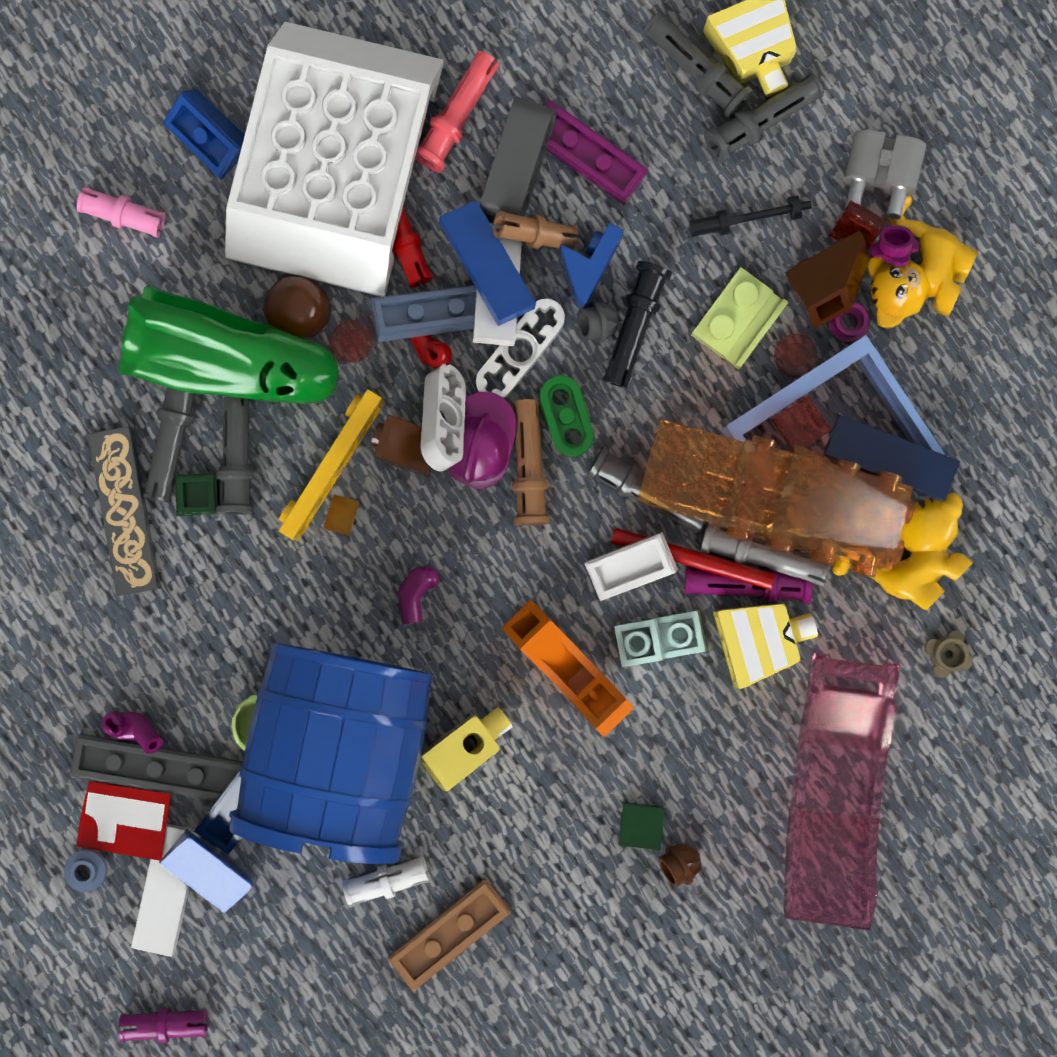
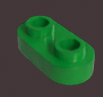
(566, 417)

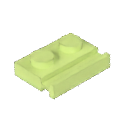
(739, 318)

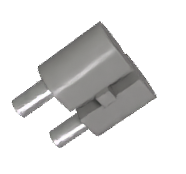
(884, 165)

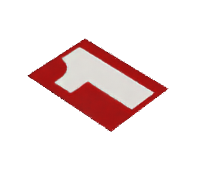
(124, 820)

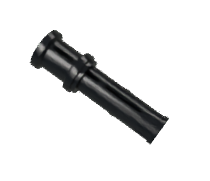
(641, 306)

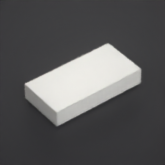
(631, 566)

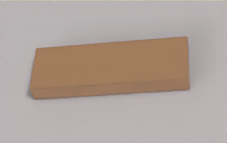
(449, 934)

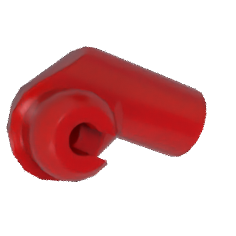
(432, 351)

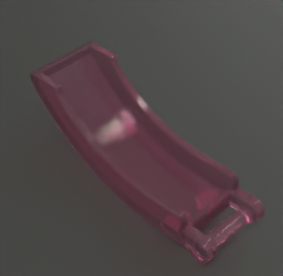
(838, 795)

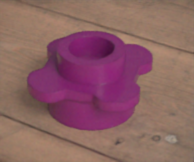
(895, 245)

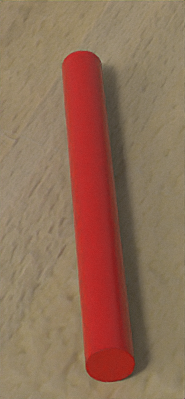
(705, 561)

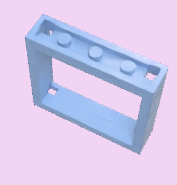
(877, 373)

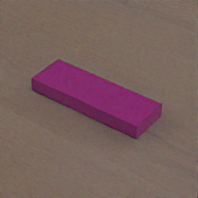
(594, 156)

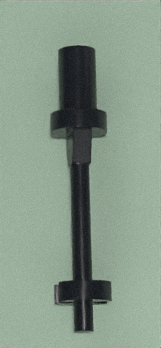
(721, 222)

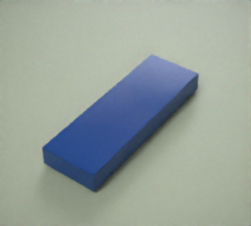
(487, 263)

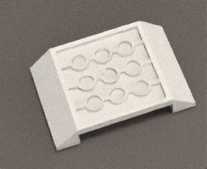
(328, 157)

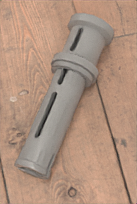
(758, 553)

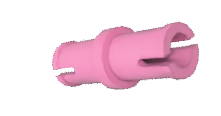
(121, 211)

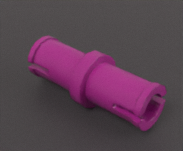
(163, 1025)

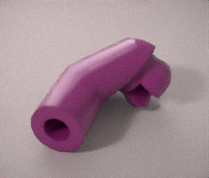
(413, 589)
(132, 727)

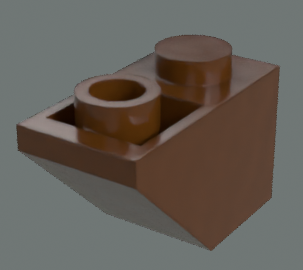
(830, 280)
(400, 445)

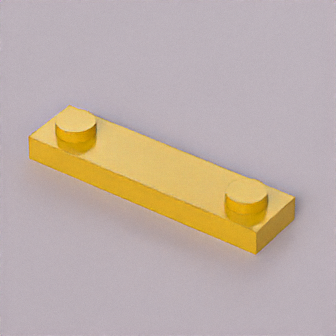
(361, 416)

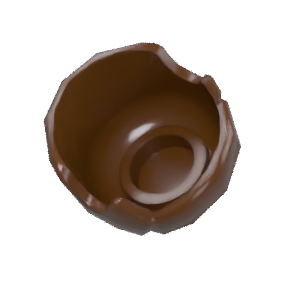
(297, 306)

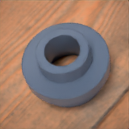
(96, 865)

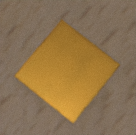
(341, 515)

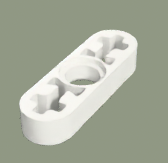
(547, 332)
(443, 440)

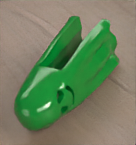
(221, 353)

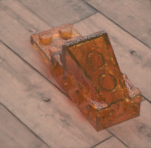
(780, 496)

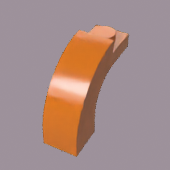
(567, 668)

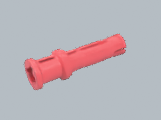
(446, 128)

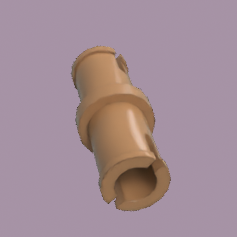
(534, 230)

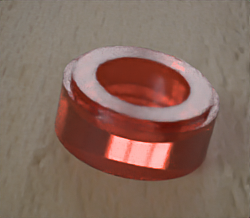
(351, 341)
(795, 355)

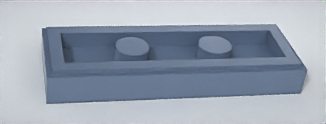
(424, 313)

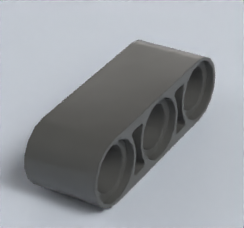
(518, 158)

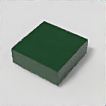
(197, 494)
(641, 826)

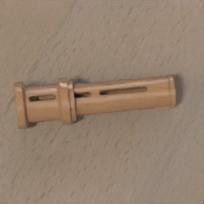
(530, 483)

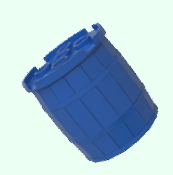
(332, 755)

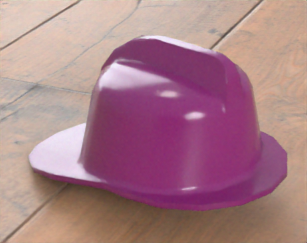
(487, 440)

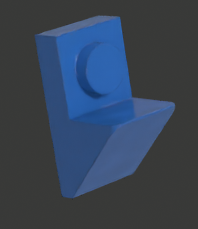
(586, 273)

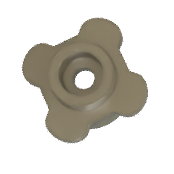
(960, 654)

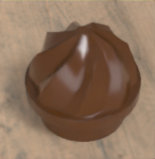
(680, 864)

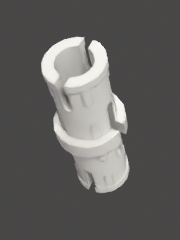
(386, 881)

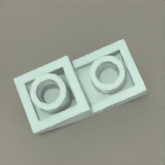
(660, 638)

